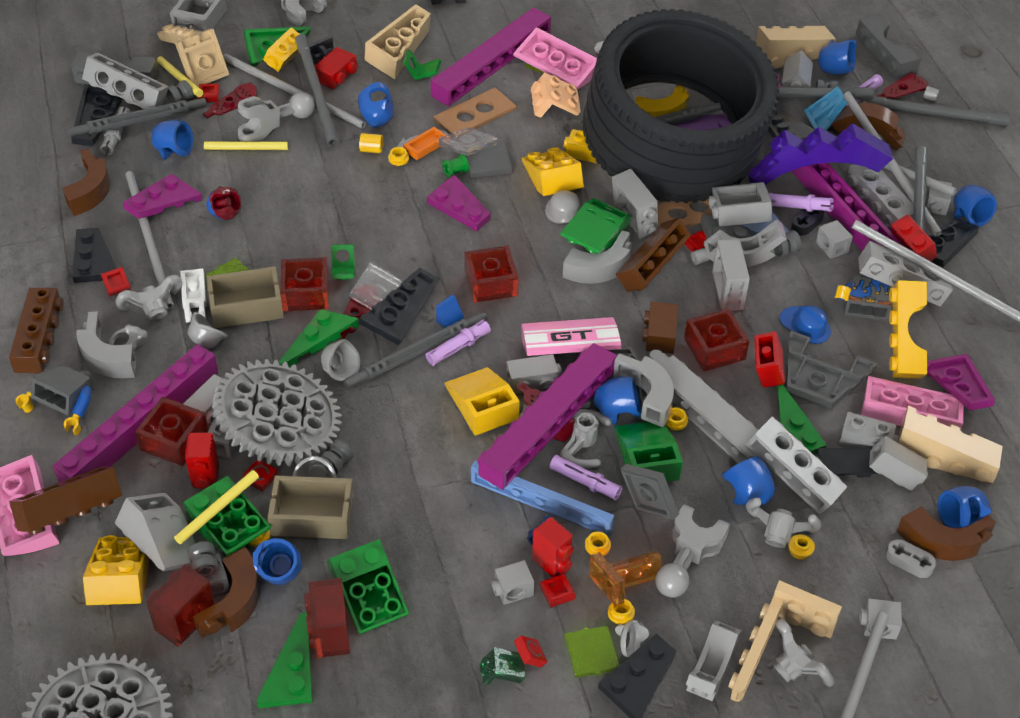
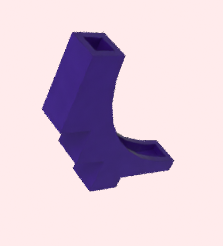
(820, 146)

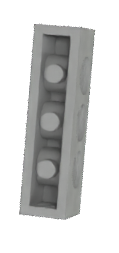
(99, 65)
(879, 194)
(890, 267)
(799, 478)

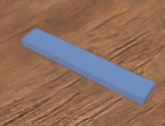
(550, 502)

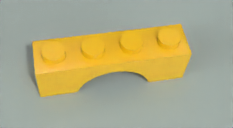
(907, 357)

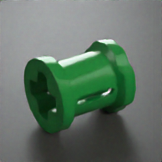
(455, 165)

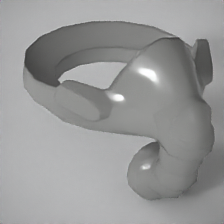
(136, 336)
(638, 633)

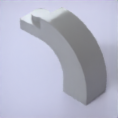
(755, 248)
(600, 267)
(103, 358)
(654, 381)
(714, 661)

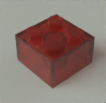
(491, 273)
(304, 284)
(716, 339)
(167, 429)
(177, 602)
(327, 618)

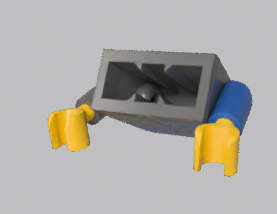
(865, 298)
(61, 390)

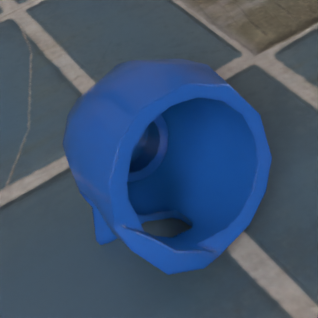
(838, 57)
(376, 112)
(172, 137)
(974, 204)
(618, 397)
(751, 480)
(962, 506)
(279, 562)

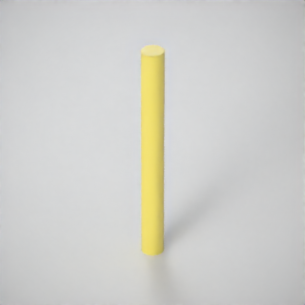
(178, 75)
(229, 145)
(216, 507)

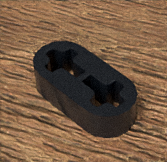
(810, 221)

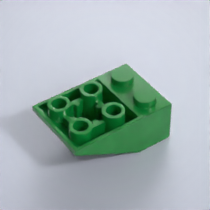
(596, 226)
(650, 448)
(233, 525)
(368, 586)

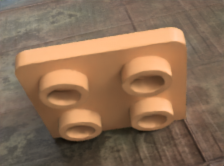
(550, 91)

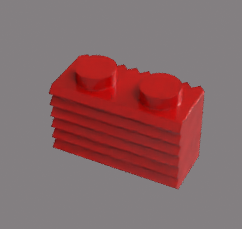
(336, 67)
(914, 237)
(769, 359)
(202, 460)
(552, 547)

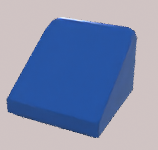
(448, 312)

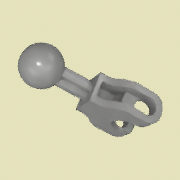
(297, 9)
(266, 116)
(692, 545)

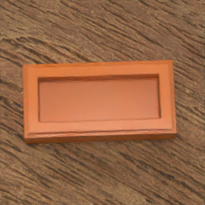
(424, 143)

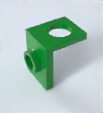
(421, 70)
(346, 269)

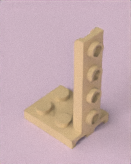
(198, 53)
(797, 609)

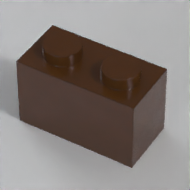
(661, 327)

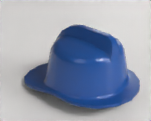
(807, 321)

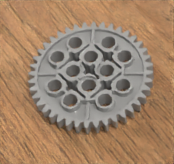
(276, 425)
(88, 688)

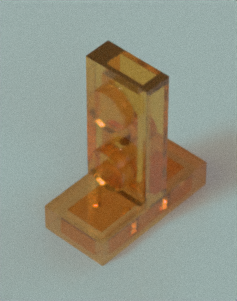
(616, 576)

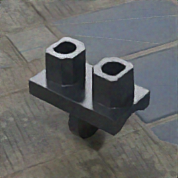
(321, 49)

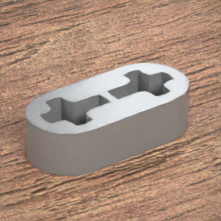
(910, 558)

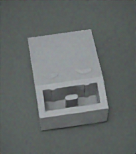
(152, 524)

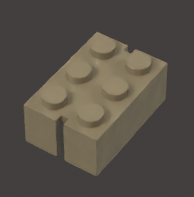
(244, 297)
(311, 507)

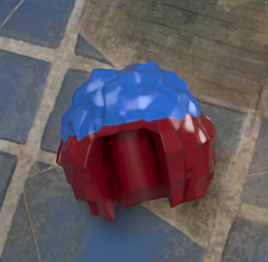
(224, 203)

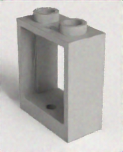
(182, 17)
(635, 201)
(741, 204)
(730, 274)

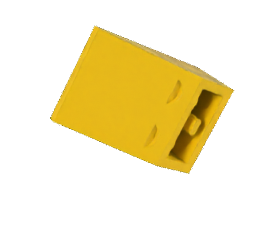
(553, 171)
(484, 400)
(115, 572)

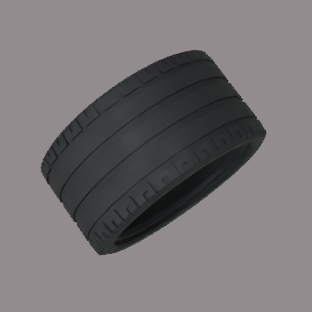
(690, 53)

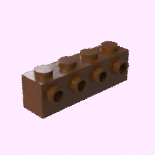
(653, 255)
(36, 330)
(65, 499)

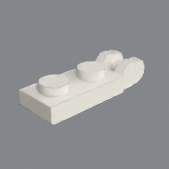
(193, 292)

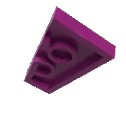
(160, 195)
(459, 203)
(961, 380)

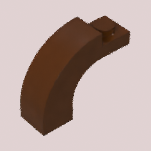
(880, 117)
(92, 188)
(943, 541)
(239, 602)

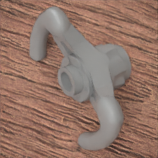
(151, 298)
(584, 435)
(781, 524)
(797, 659)

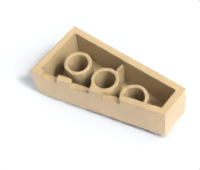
(784, 42)
(390, 45)
(949, 448)

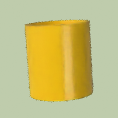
(371, 143)

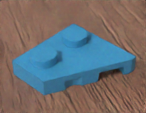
(826, 109)

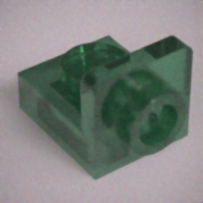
(502, 665)

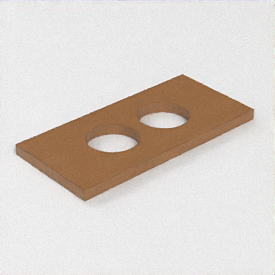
(493, 97)
(692, 216)

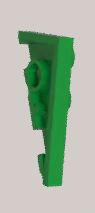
(260, 40)
(318, 334)
(796, 422)
(291, 674)

